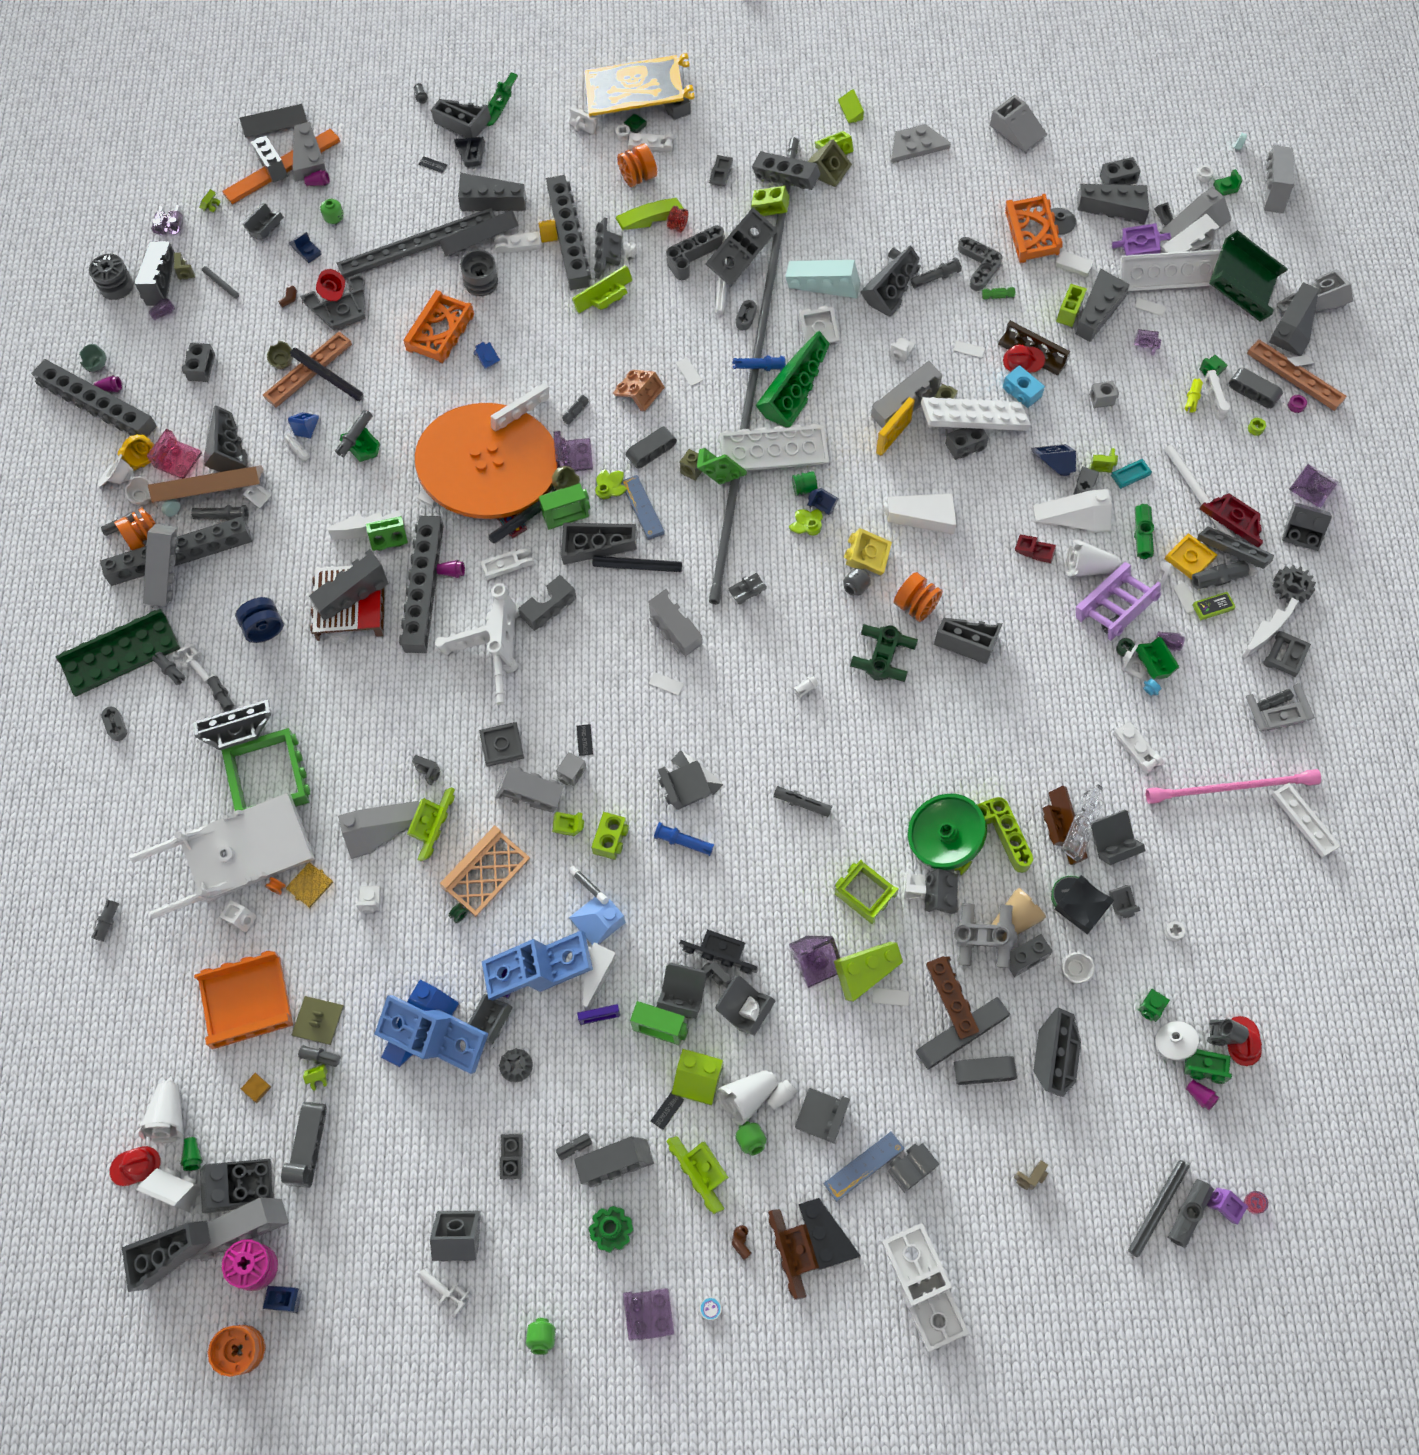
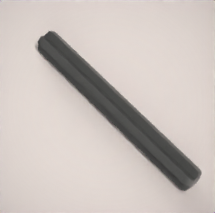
(1158, 1208)

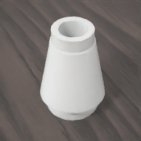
(782, 1094)

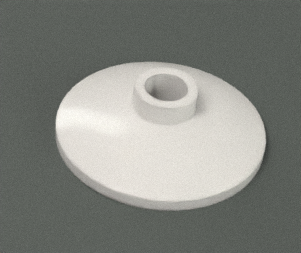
(1179, 1048)

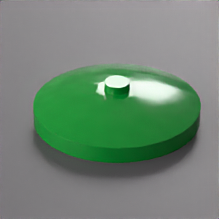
(947, 831)

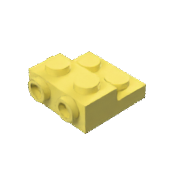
(867, 551)

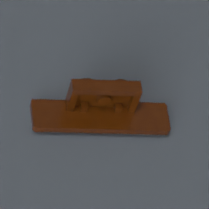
(1060, 818)
(952, 997)
(795, 1250)

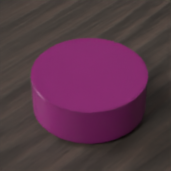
(1297, 403)

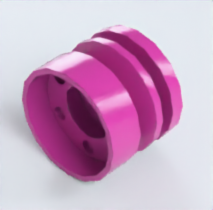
(259, 1272)

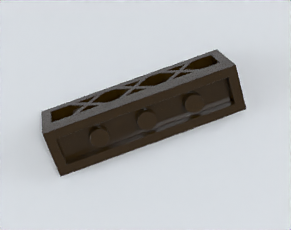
(1053, 362)

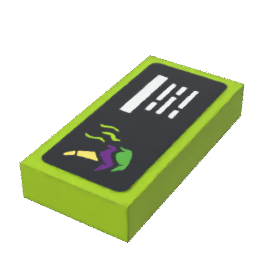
(1213, 606)

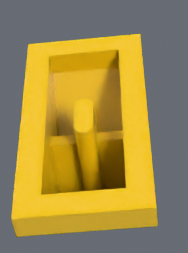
(548, 230)

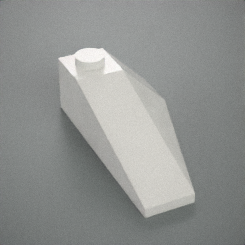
(1084, 511)

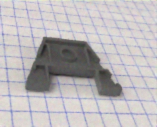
(343, 312)

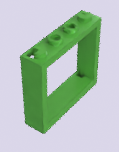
(264, 741)

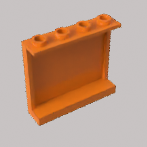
(244, 999)

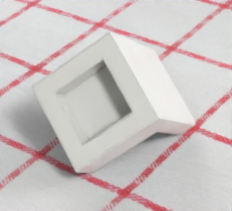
(914, 886)

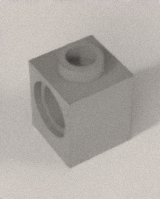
(1103, 394)
(571, 769)

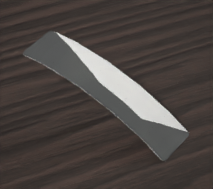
(682, 759)

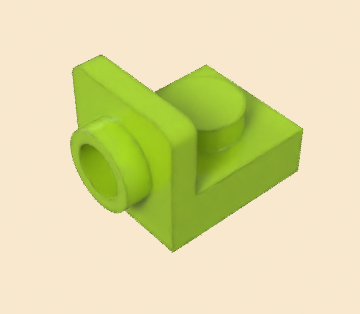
(1104, 463)

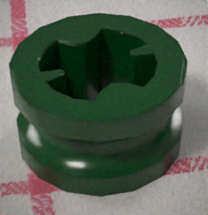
(1128, 643)
(458, 913)

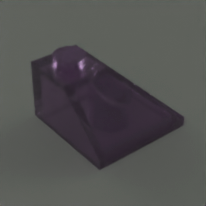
(1314, 485)
(815, 958)

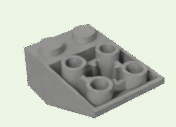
(1017, 123)

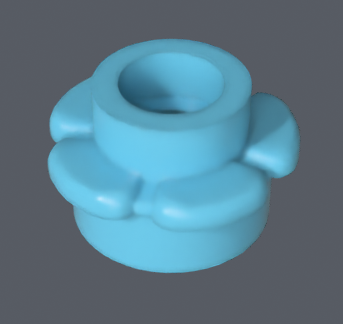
(1152, 687)

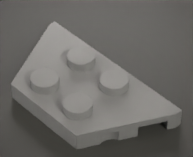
(917, 142)

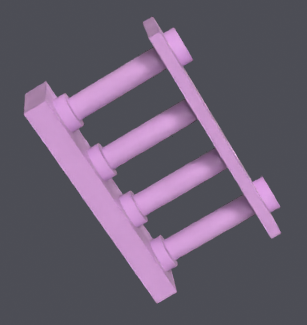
(1111, 586)

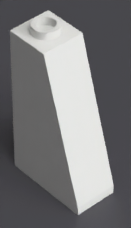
(922, 511)

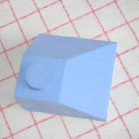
(598, 920)

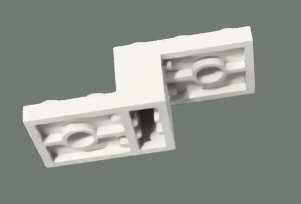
(925, 1287)

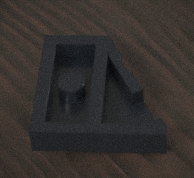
(471, 150)

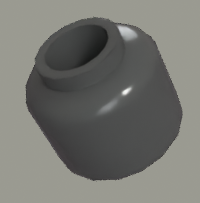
(856, 581)

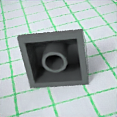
(455, 1236)

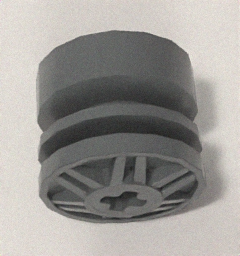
(479, 272)
(111, 276)

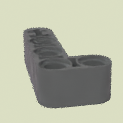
(692, 248)
(306, 1146)

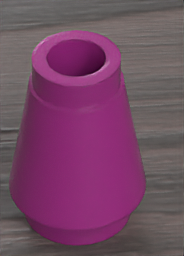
(318, 178)
(109, 384)
(453, 568)
(1203, 1095)

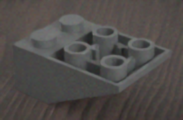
(234, 1184)

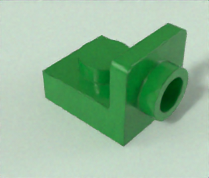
(1228, 184)
(1213, 363)
(1153, 1005)

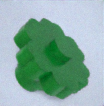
(611, 1229)

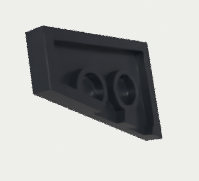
(827, 1237)

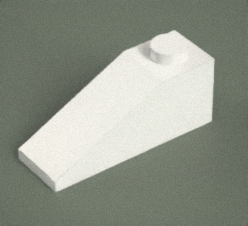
(602, 963)

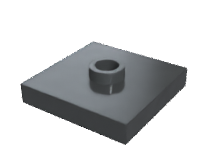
(501, 744)

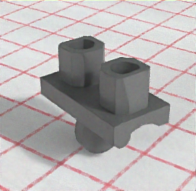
(747, 588)

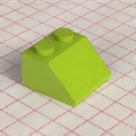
(697, 1077)

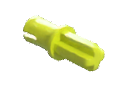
(1194, 395)

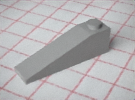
(371, 827)

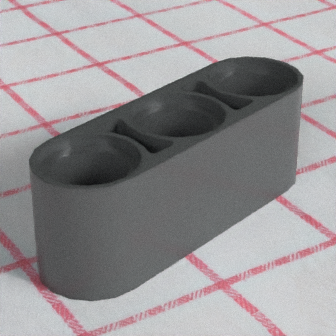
(1255, 388)
(651, 447)
(985, 1070)

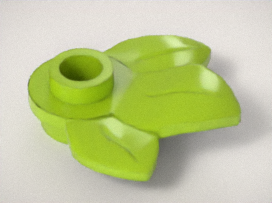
(611, 483)
(807, 522)

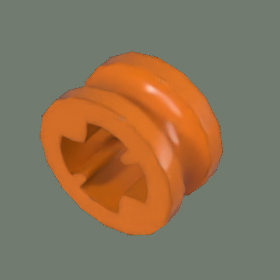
(275, 885)

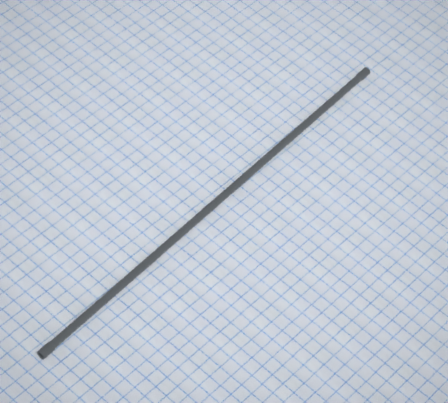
(715, 592)

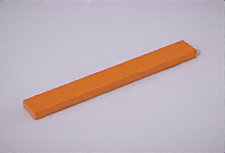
(261, 178)

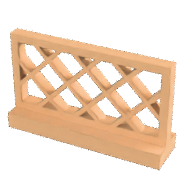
(472, 859)

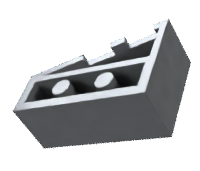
(461, 118)
(967, 638)
(613, 1161)

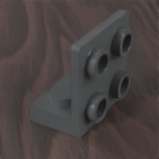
(1115, 838)
(822, 1115)

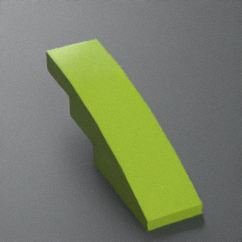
(646, 214)

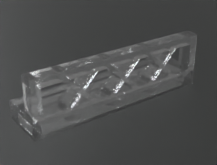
(1081, 829)

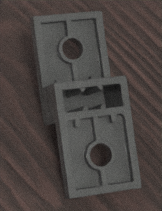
(741, 247)

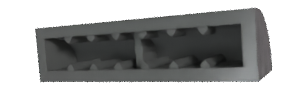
(273, 120)

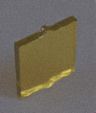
(309, 885)

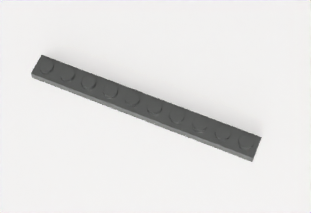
(409, 245)

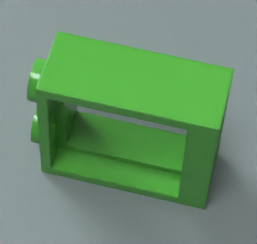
(555, 509)
(659, 1023)

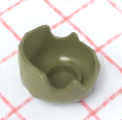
(279, 355)
(564, 477)

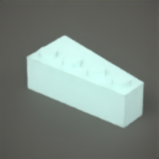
(825, 277)

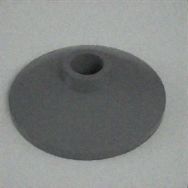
(1064, 219)

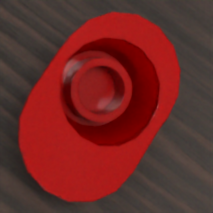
(330, 285)
(1027, 357)
(1249, 1051)
(134, 1165)

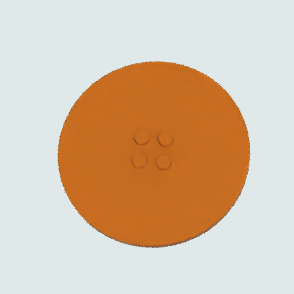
(483, 470)

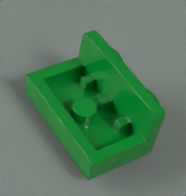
(365, 447)
(1157, 659)
(1208, 1065)

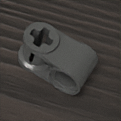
(1086, 480)
(1227, 1032)

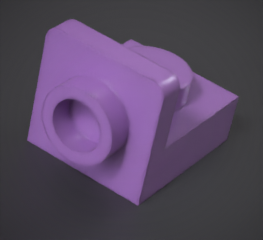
(1227, 1204)

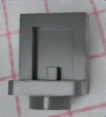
(1124, 902)

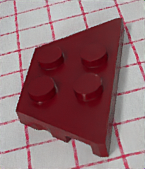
(1236, 517)

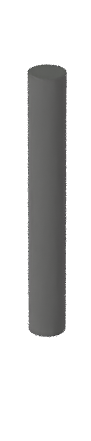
(220, 282)

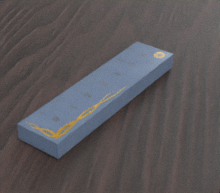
(643, 507)
(863, 1166)

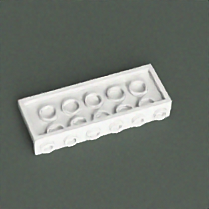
(776, 447)

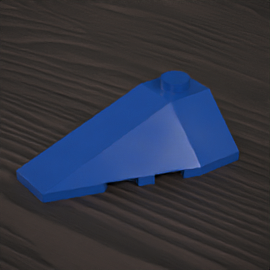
(426, 998)

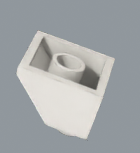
(170, 1189)

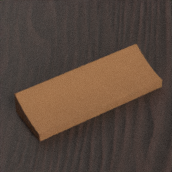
(205, 483)

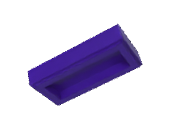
(598, 1014)

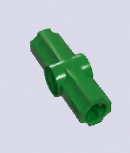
(1144, 540)

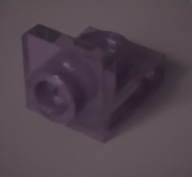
(1148, 338)

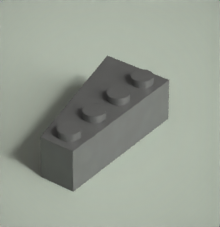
(155, 273)
(1102, 302)
(349, 586)

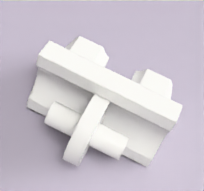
(583, 121)

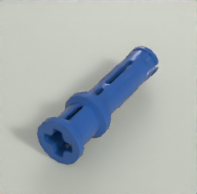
(767, 363)
(675, 836)

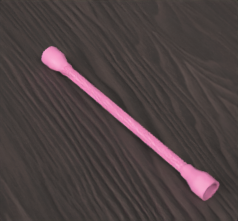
(1309, 777)

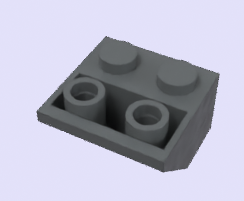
(1306, 526)

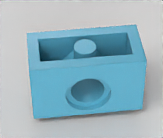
(1023, 386)

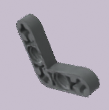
(985, 260)

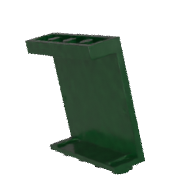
(1246, 275)

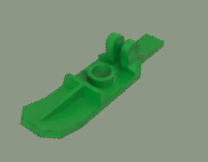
(503, 91)

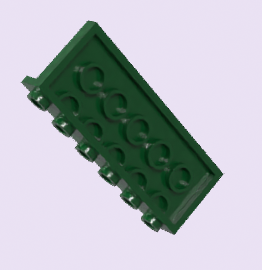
(117, 652)

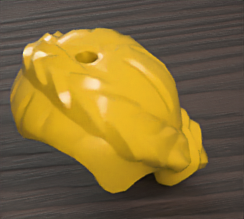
(135, 451)

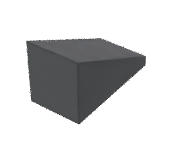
(1164, 213)

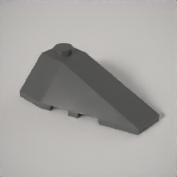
(1296, 325)

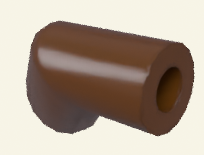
(289, 298)
(739, 1240)

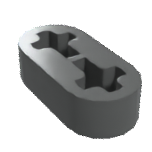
(748, 315)
(110, 725)

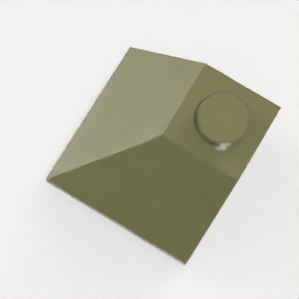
(831, 163)

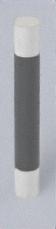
(588, 885)

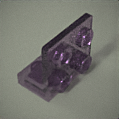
(573, 453)
(648, 1314)

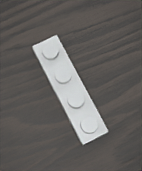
(519, 407)
(1305, 820)

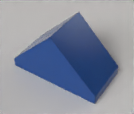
(303, 424)

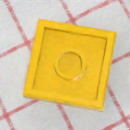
(1190, 556)

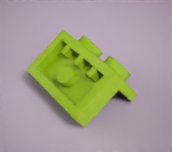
(841, 138)

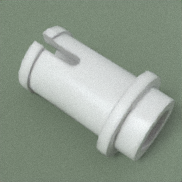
(809, 684)

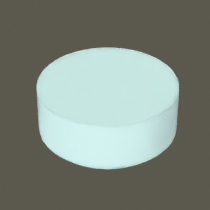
(1240, 141)
(170, 507)

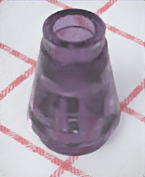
(162, 308)
(1173, 640)

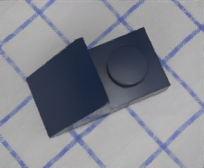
(305, 247)
(282, 1299)

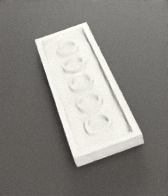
(1168, 269)
(975, 414)

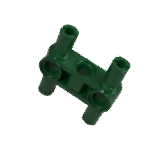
(884, 652)

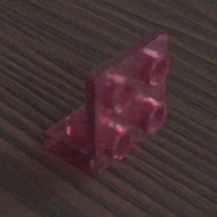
(173, 455)

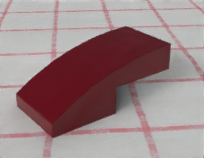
(1035, 550)

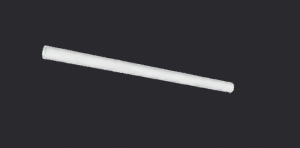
(1199, 493)

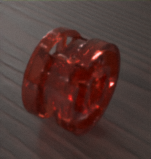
(677, 219)

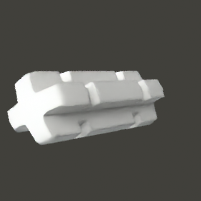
(296, 447)

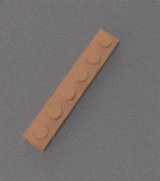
(301, 374)
(1296, 375)

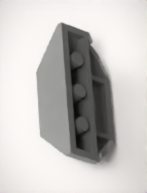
(233, 726)
(1058, 1053)

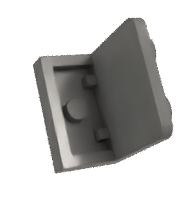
(684, 785)
(682, 990)
(733, 1001)

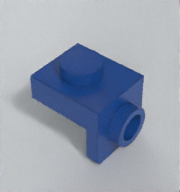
(486, 354)

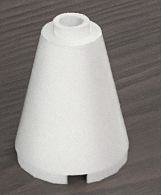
(1089, 560)
(746, 1095)
(164, 1115)

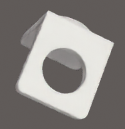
(1130, 660)

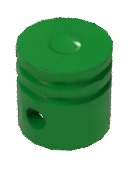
(804, 483)

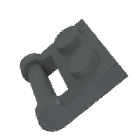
(1293, 655)

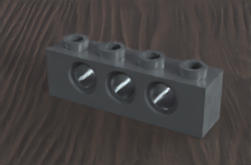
(786, 170)

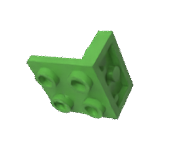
(719, 468)

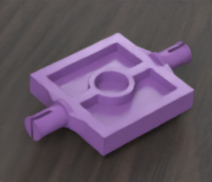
(1141, 240)

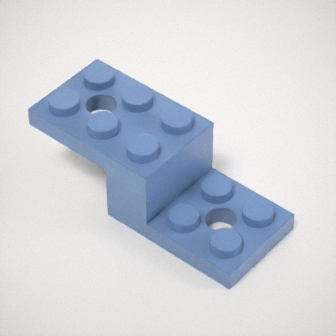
(536, 965)
(431, 1034)

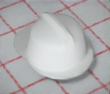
(117, 473)

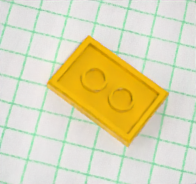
(895, 426)

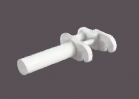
(192, 661)
(444, 1291)

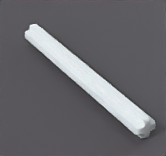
(722, 287)

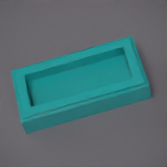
(1131, 473)

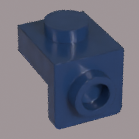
(822, 500)

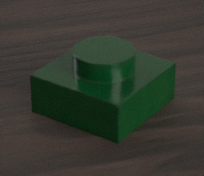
(635, 123)

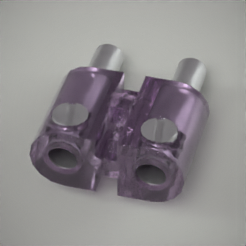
(170, 222)

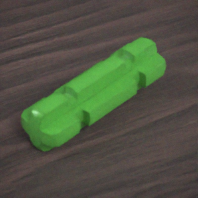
(997, 293)

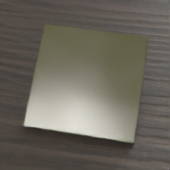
(317, 1020)

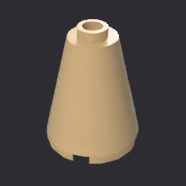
(1024, 913)

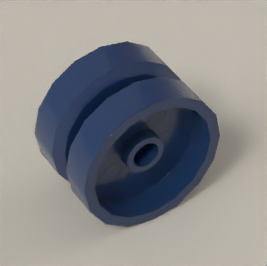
(259, 620)

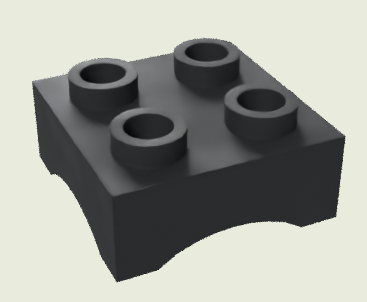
(1084, 905)

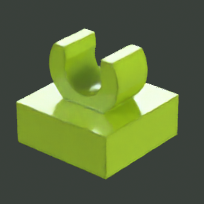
(208, 200)
(315, 1074)

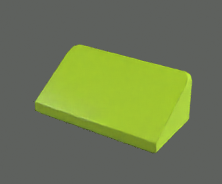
(851, 107)

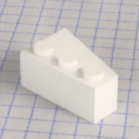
(1196, 237)

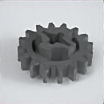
(1294, 584)

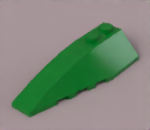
(790, 388)

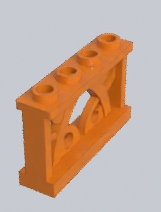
(1015, 212)
(446, 339)

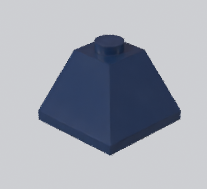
(1058, 457)

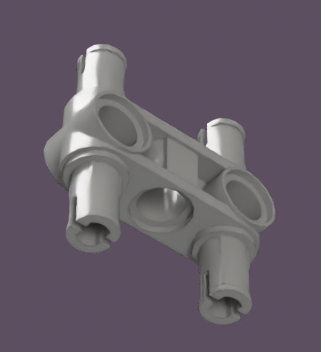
(985, 935)

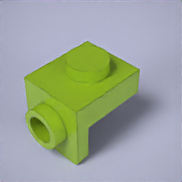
(567, 823)

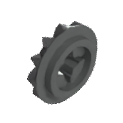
(517, 1074)

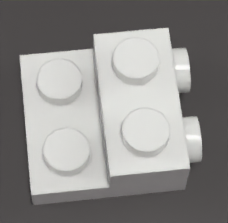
(819, 320)

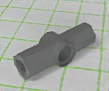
(1220, 574)
(1184, 1225)

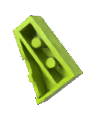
(866, 968)

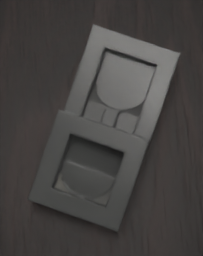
(721, 170)

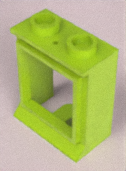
(855, 904)

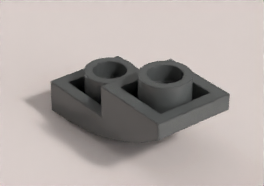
(511, 1156)

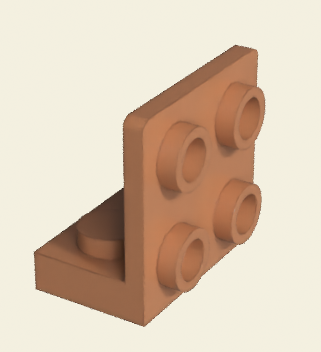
(641, 386)

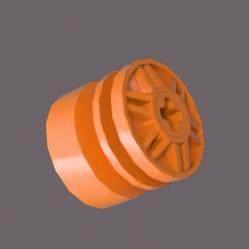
(637, 165)
(136, 531)
(918, 596)
(224, 1349)

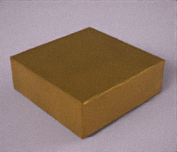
(255, 1087)

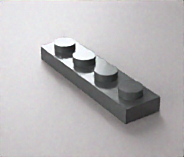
(1235, 547)

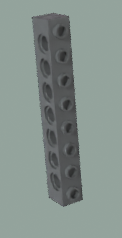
(568, 235)
(93, 399)
(432, 544)
(188, 548)

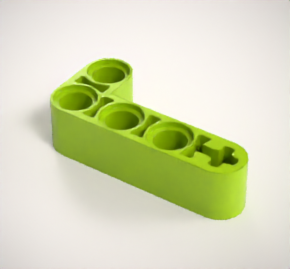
(1005, 835)

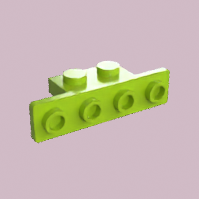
(604, 292)
(428, 820)
(702, 1170)

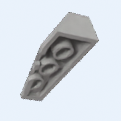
(1208, 202)
(1333, 292)

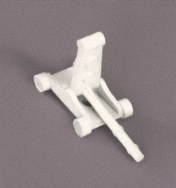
(497, 633)

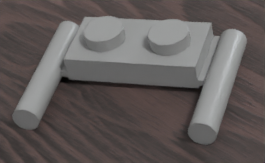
(1283, 715)

